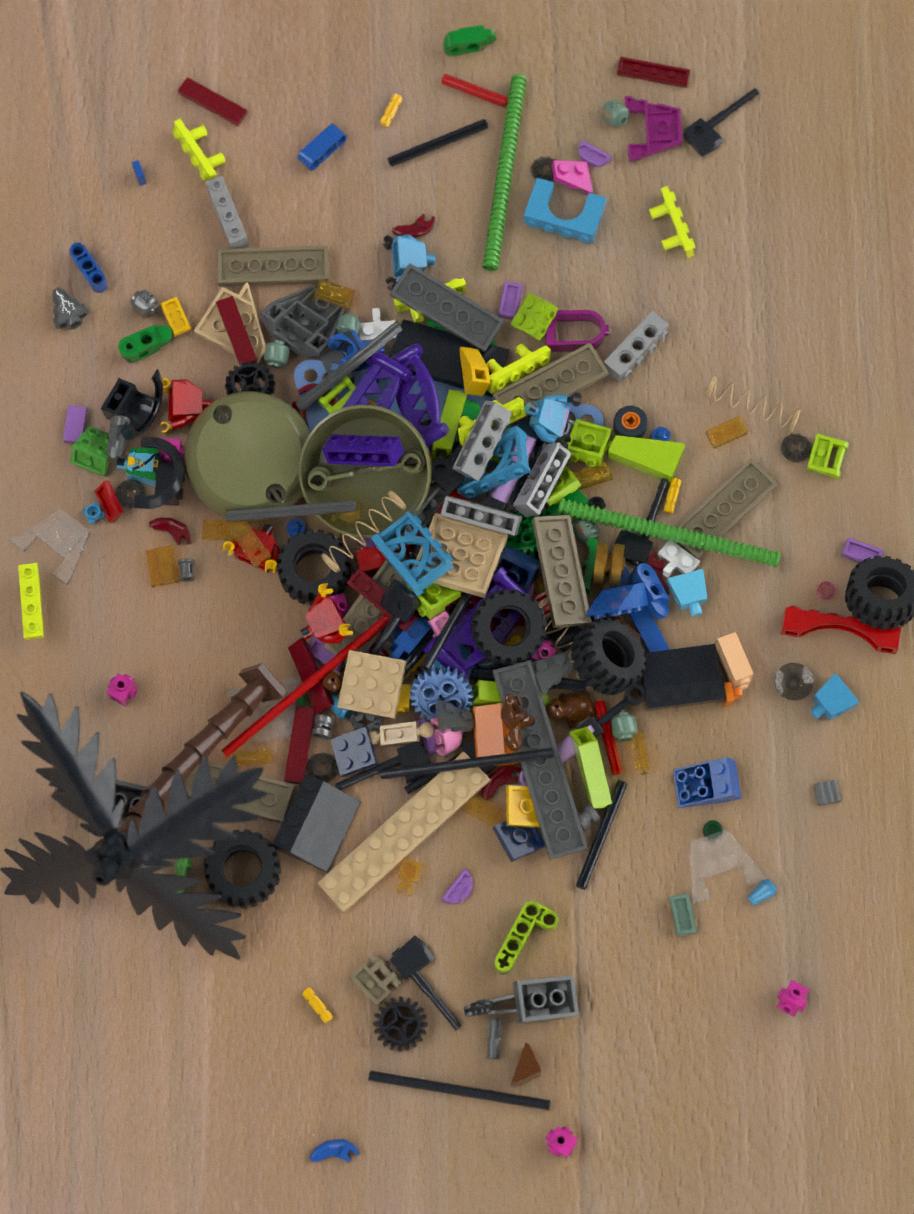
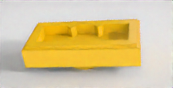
(175, 316)

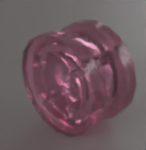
(830, 594)

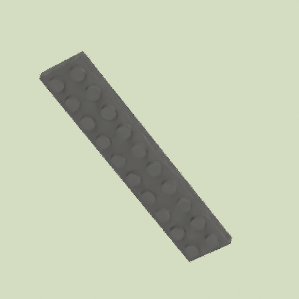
(543, 777)

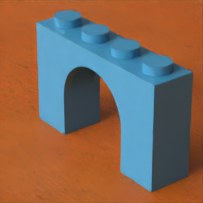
(582, 227)

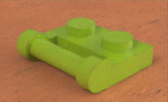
(324, 401)
(821, 453)

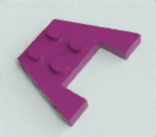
(661, 127)

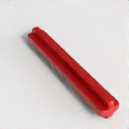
(474, 90)
(608, 739)

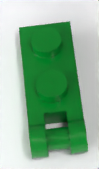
(589, 564)

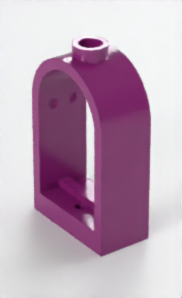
(575, 315)

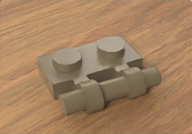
(370, 984)

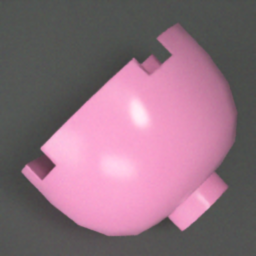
(446, 741)

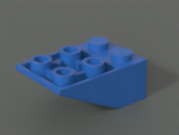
(619, 601)
(707, 783)

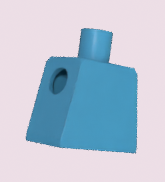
(833, 699)

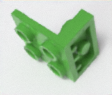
(91, 451)

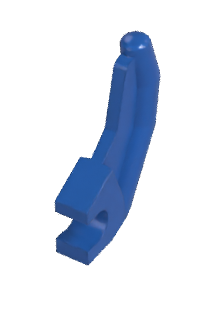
(335, 1148)

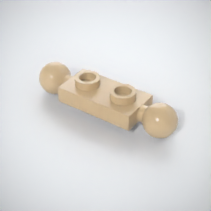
(401, 733)

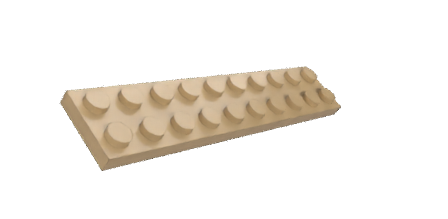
(401, 834)

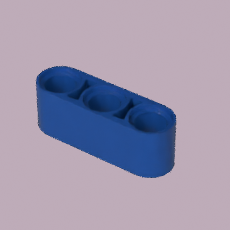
(322, 147)
(91, 274)

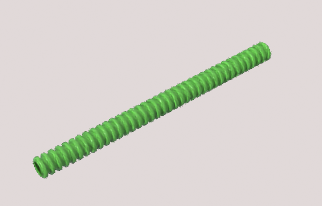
(504, 173)
(670, 533)

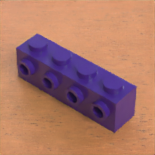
(363, 450)

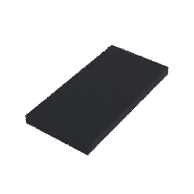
(442, 352)

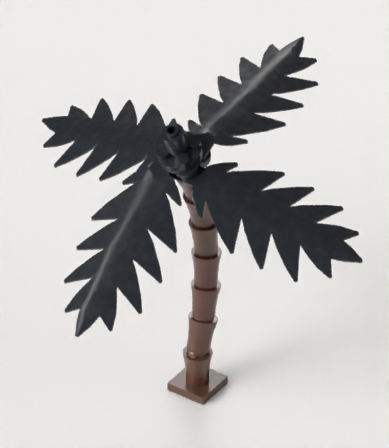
(147, 831)

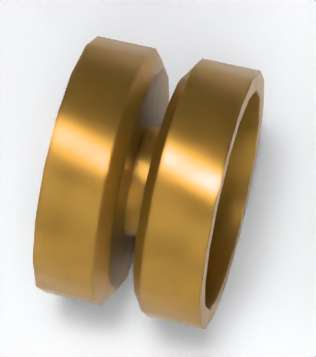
(609, 564)

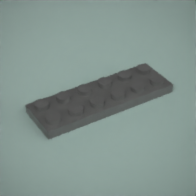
(447, 307)

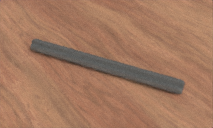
(349, 366)
(294, 510)

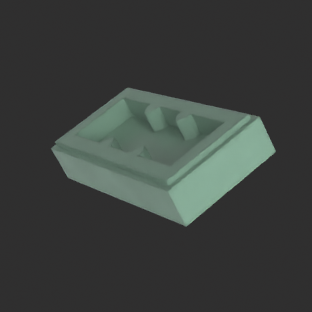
(682, 915)

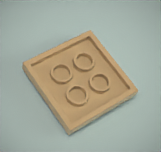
(372, 684)

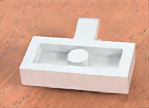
(372, 329)
(677, 559)

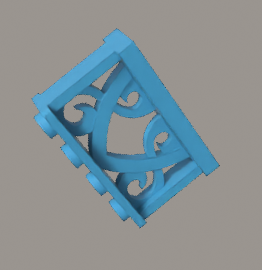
(505, 470)
(412, 577)

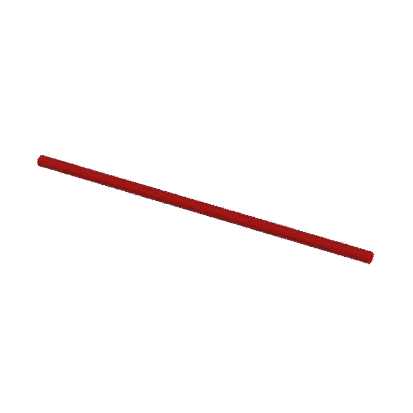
(305, 686)

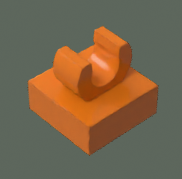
(731, 694)

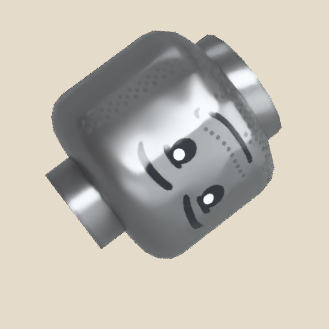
(144, 303)

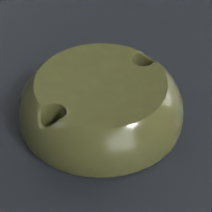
(247, 455)
(365, 482)

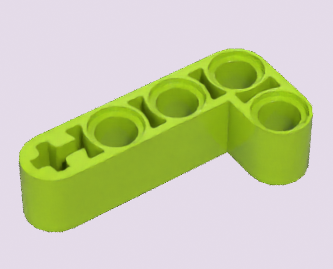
(521, 938)

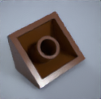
(527, 1067)

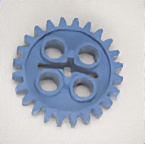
(436, 680)

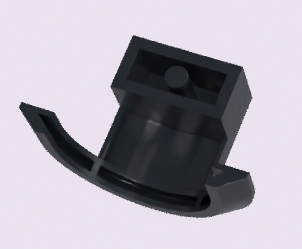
(137, 406)
(168, 478)

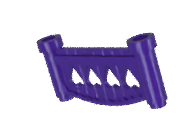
(381, 368)
(407, 401)
(450, 652)

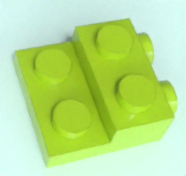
(534, 316)
(588, 443)
(435, 599)

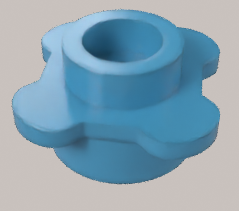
(95, 507)

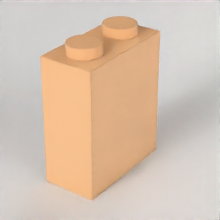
(734, 661)

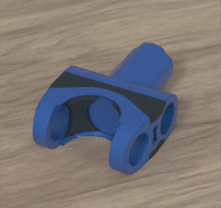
(349, 344)

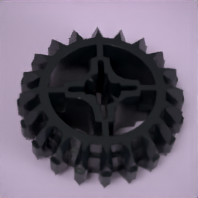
(250, 375)
(409, 1022)

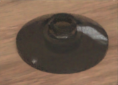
(797, 673)

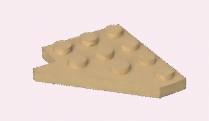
(213, 330)

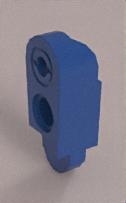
(655, 592)
(408, 640)

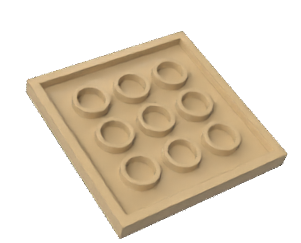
(473, 551)

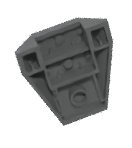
(302, 321)

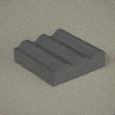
(827, 792)

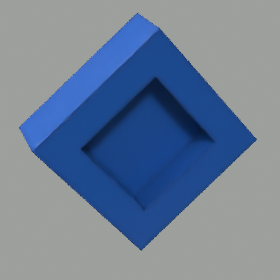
(139, 173)

